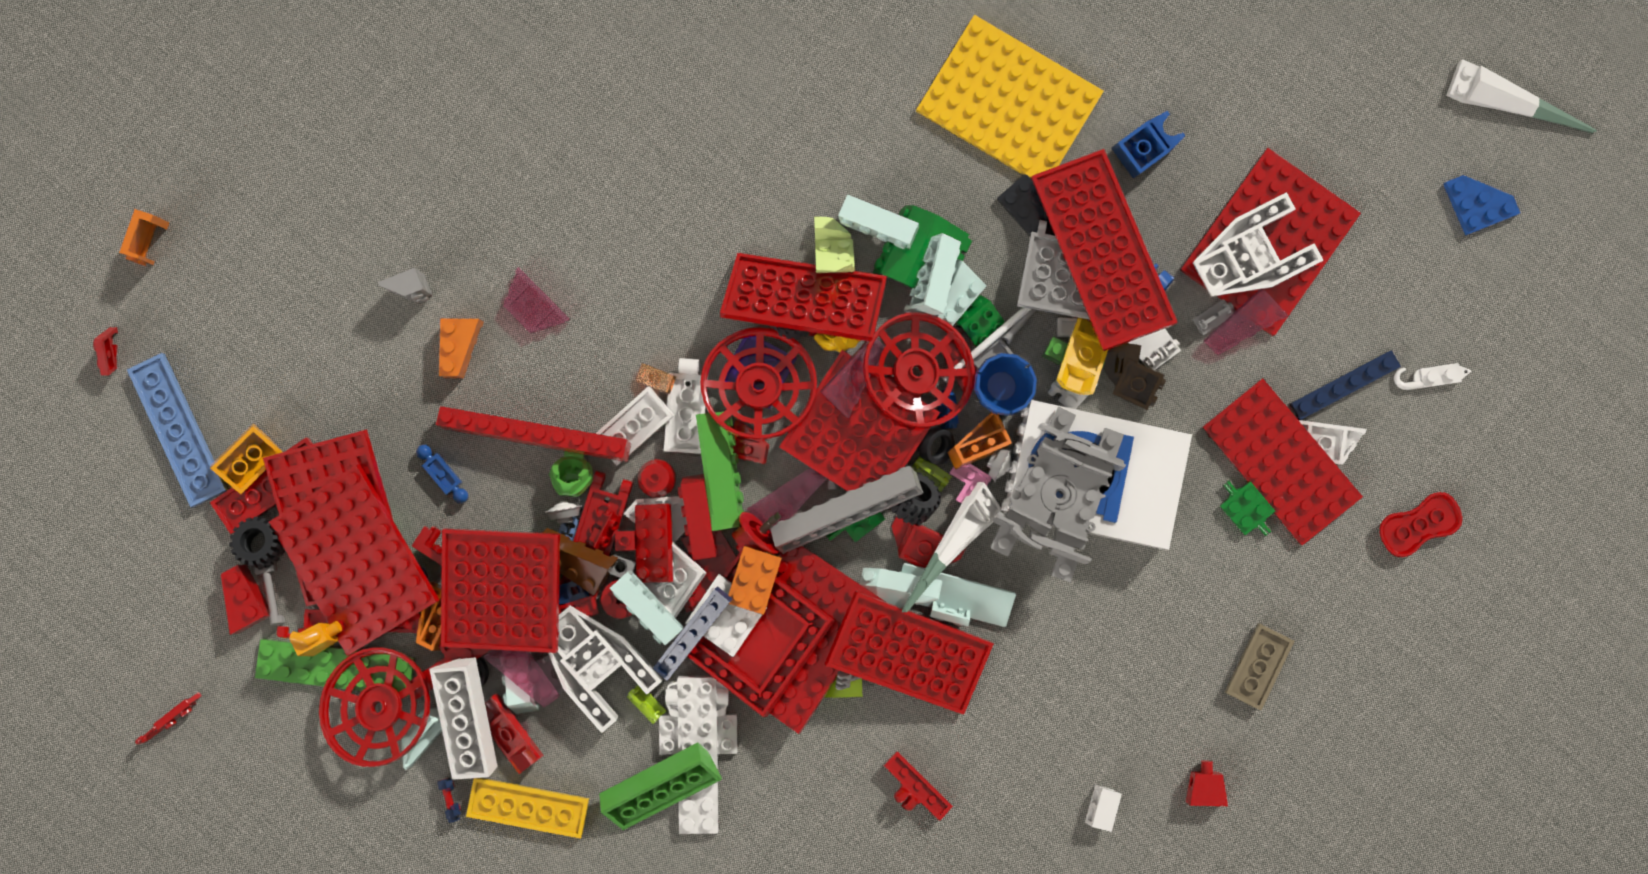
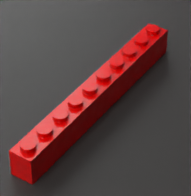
(533, 434)

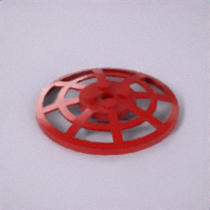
(926, 363)
(758, 373)
(365, 707)

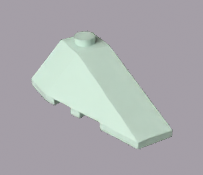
(897, 586)

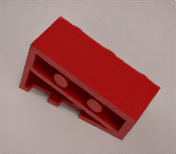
(242, 599)

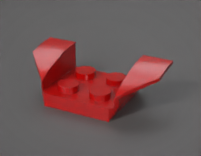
(917, 543)

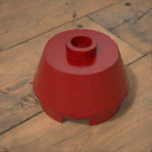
(656, 478)

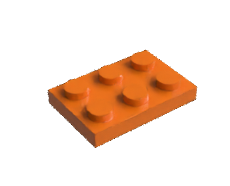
(754, 580)

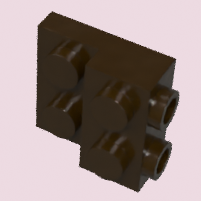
(1139, 384)

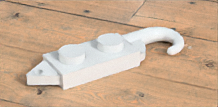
(1432, 376)

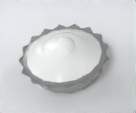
(999, 464)
(563, 512)

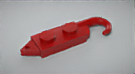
(170, 718)

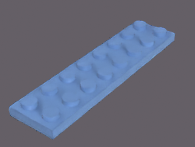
(177, 429)

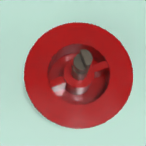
(755, 534)

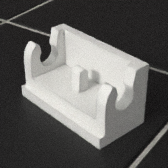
(1103, 808)

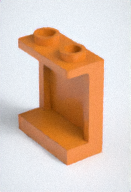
(140, 235)

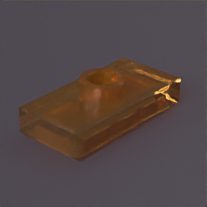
(655, 378)

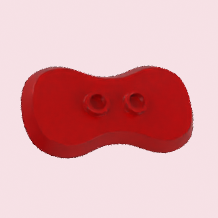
(1433, 518)

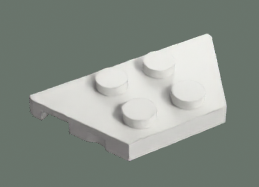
(1335, 439)

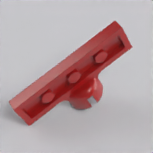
(915, 788)

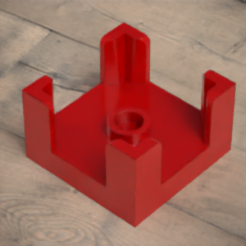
(426, 543)

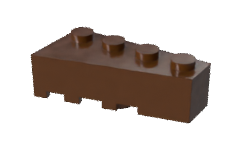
(583, 565)

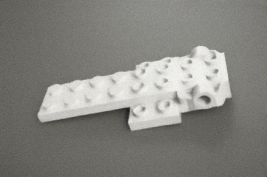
(698, 715)

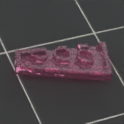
(849, 381)
(788, 497)

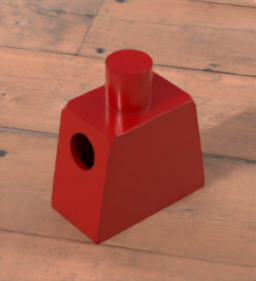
(1206, 787)

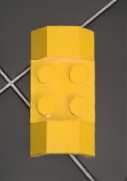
(1081, 360)

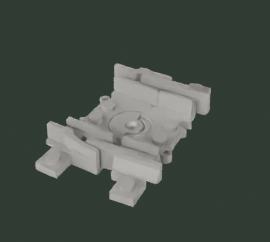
(1080, 489)

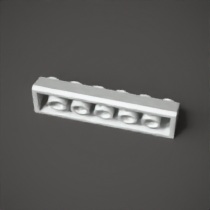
(464, 719)

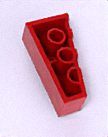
(697, 514)

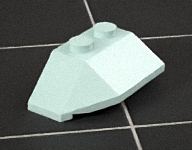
(430, 733)

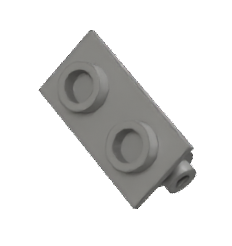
(1213, 316)

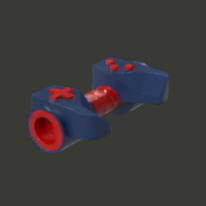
(453, 809)

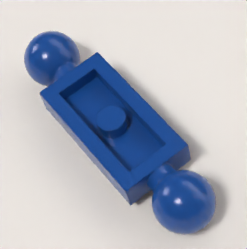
(442, 474)

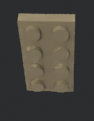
(1259, 666)

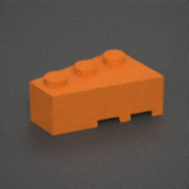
(456, 345)
(980, 442)
(430, 623)

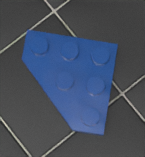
(1479, 204)

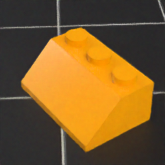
(244, 459)

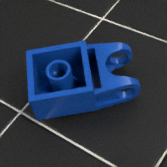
(1151, 140)

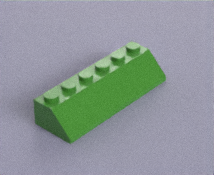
(720, 472)
(659, 786)

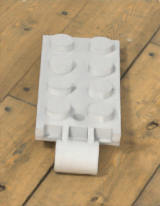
(685, 404)

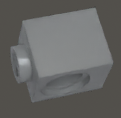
(630, 565)

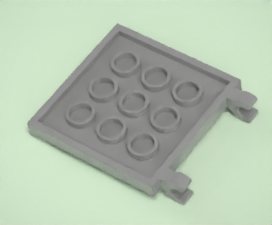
(1047, 279)

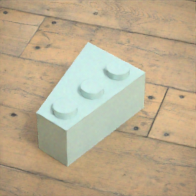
(964, 290)

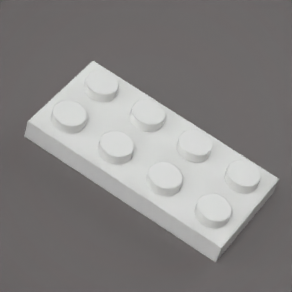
(638, 420)

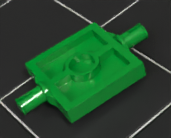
(1247, 508)

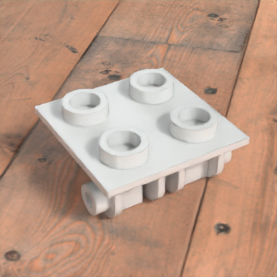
(1157, 348)

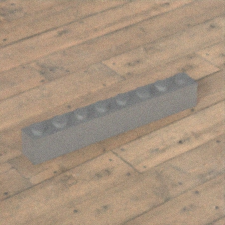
(846, 509)

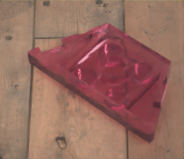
(532, 305)

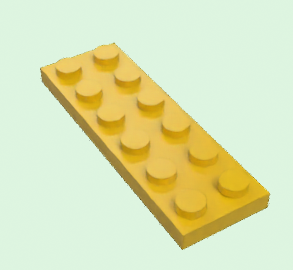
(527, 807)

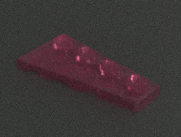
(1250, 318)
(525, 673)

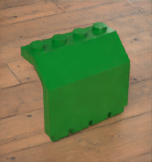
(905, 263)

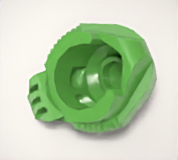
(571, 474)

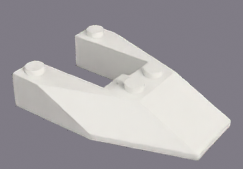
(1244, 257)
(588, 656)

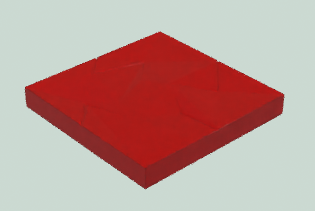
(771, 651)

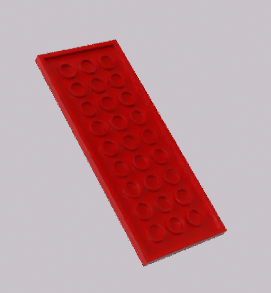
(1104, 250)

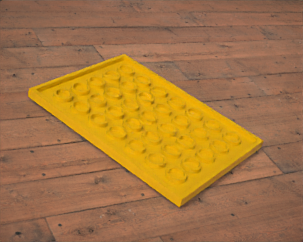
(1009, 99)

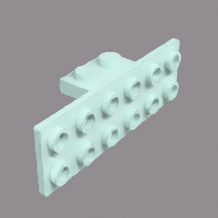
(967, 599)

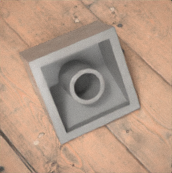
(408, 284)

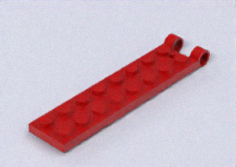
(592, 512)

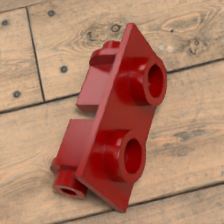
(601, 538)

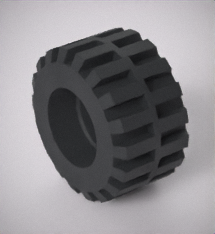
(919, 507)
(242, 543)

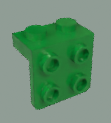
(980, 320)

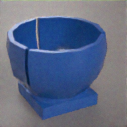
(1005, 384)

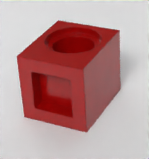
(625, 540)

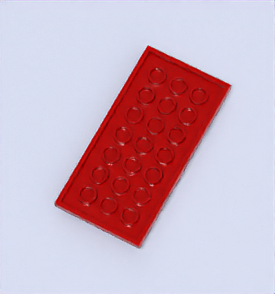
(800, 299)
(1282, 461)
(908, 653)

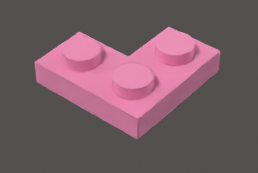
(970, 476)

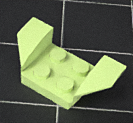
(833, 246)

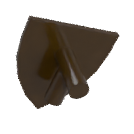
(1117, 359)

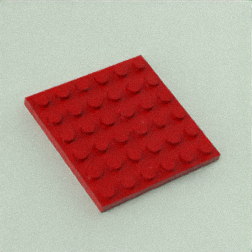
(857, 447)
(500, 590)

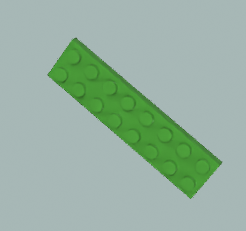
(280, 663)

